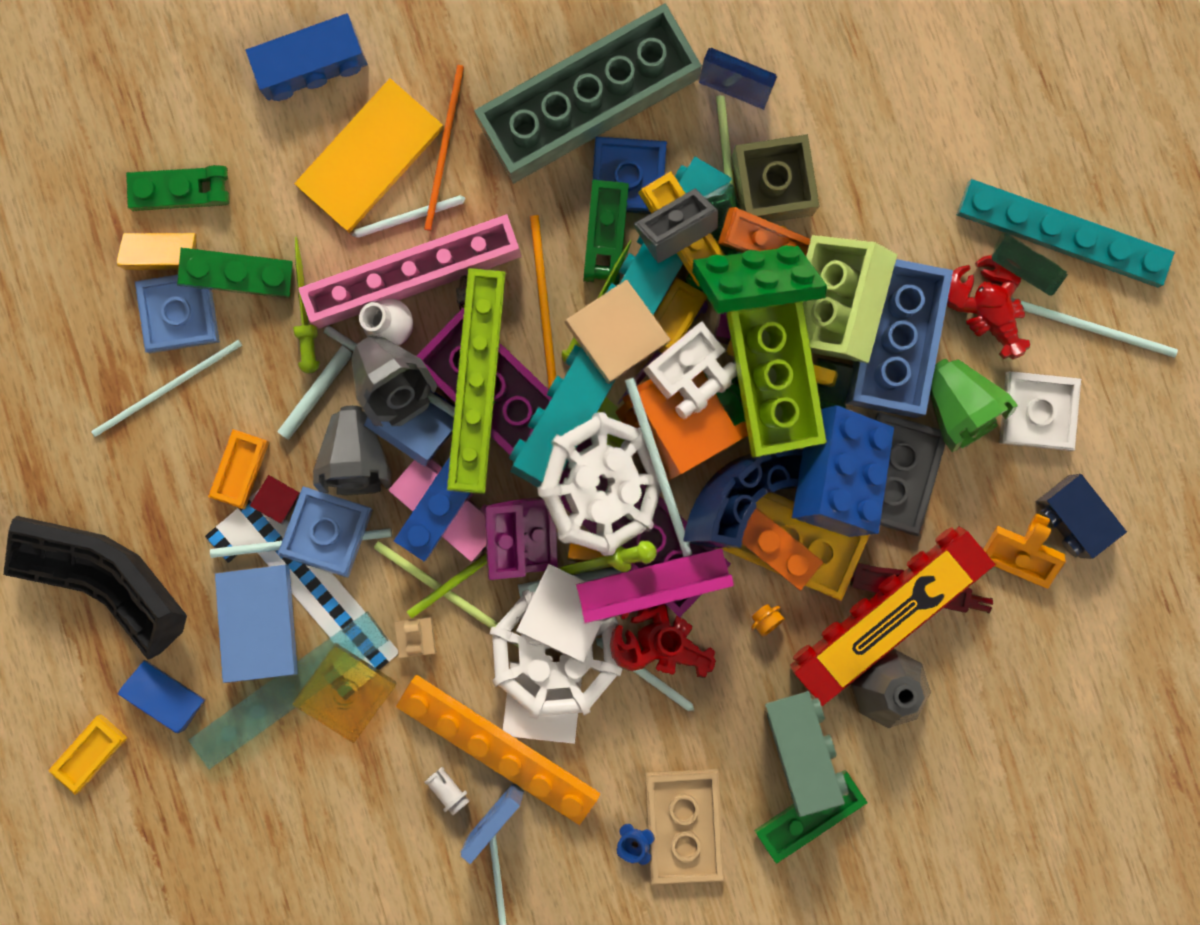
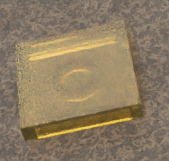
(344, 693)

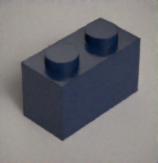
(1080, 517)

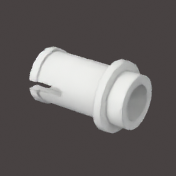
(447, 791)

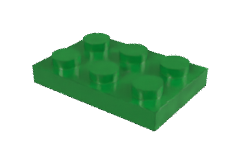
(758, 279)

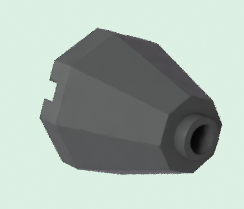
(390, 381)
(351, 456)
(892, 690)

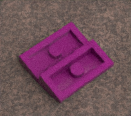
(519, 538)

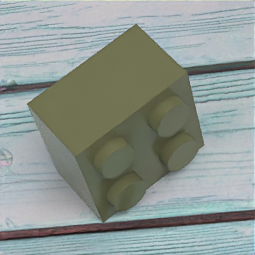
(776, 178)

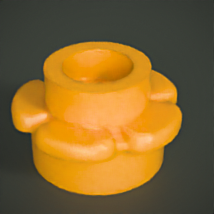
(767, 619)

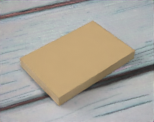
(686, 827)

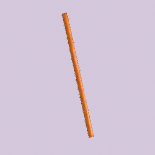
(444, 147)

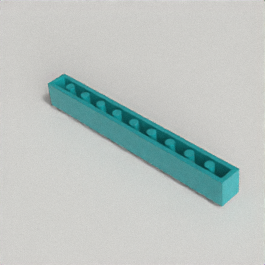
(583, 386)

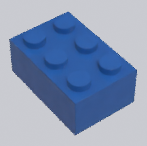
(845, 478)

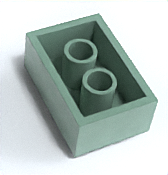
(806, 753)

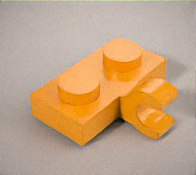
(1026, 555)

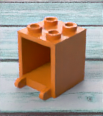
(678, 440)

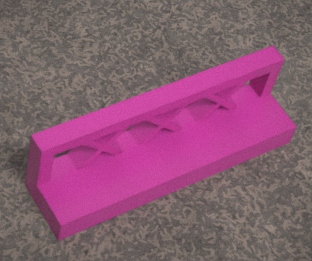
(654, 585)

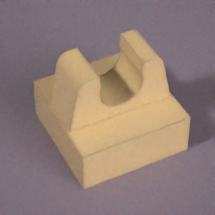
(415, 637)

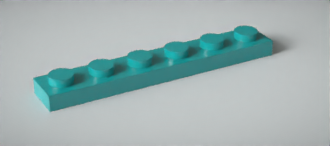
(1065, 233)

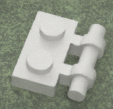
(685, 360)

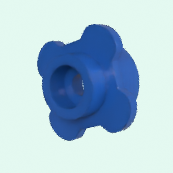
(635, 854)

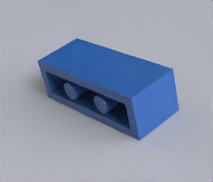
(307, 58)

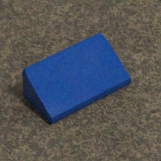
(161, 697)

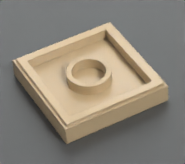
(617, 331)

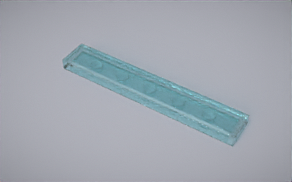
(277, 696)

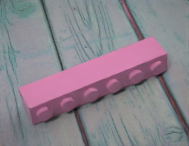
(410, 271)

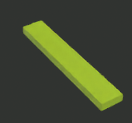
(476, 381)

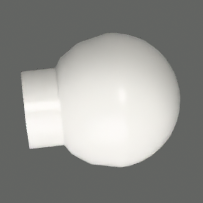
(387, 320)

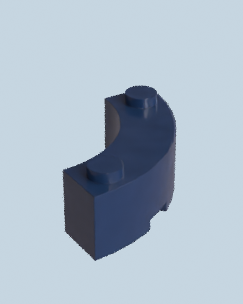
(732, 494)

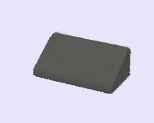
(677, 225)

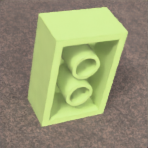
(856, 292)

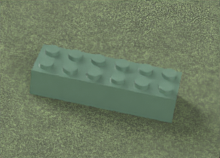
(589, 93)

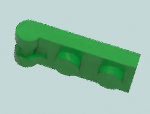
(176, 188)
(605, 227)

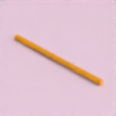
(543, 299)

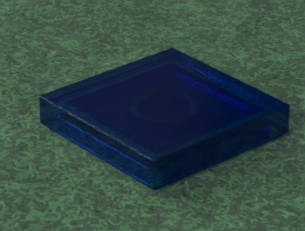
(737, 78)

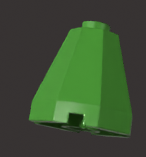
(966, 403)

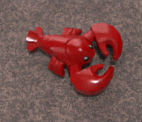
(991, 305)
(660, 643)

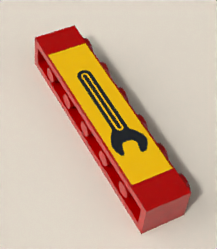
(891, 614)

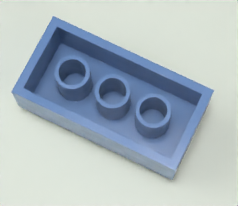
(905, 343)

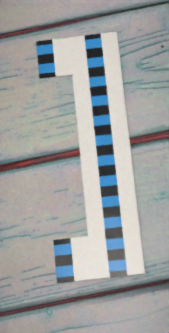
(314, 588)

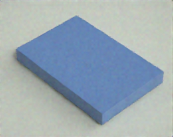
(256, 624)

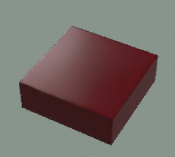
(275, 499)

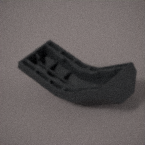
(101, 570)

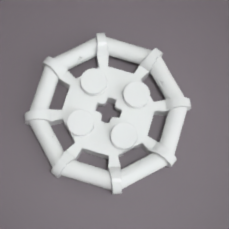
(581, 491)
(545, 672)

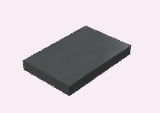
(911, 473)

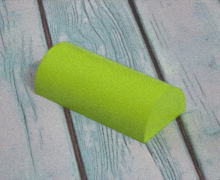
(776, 378)

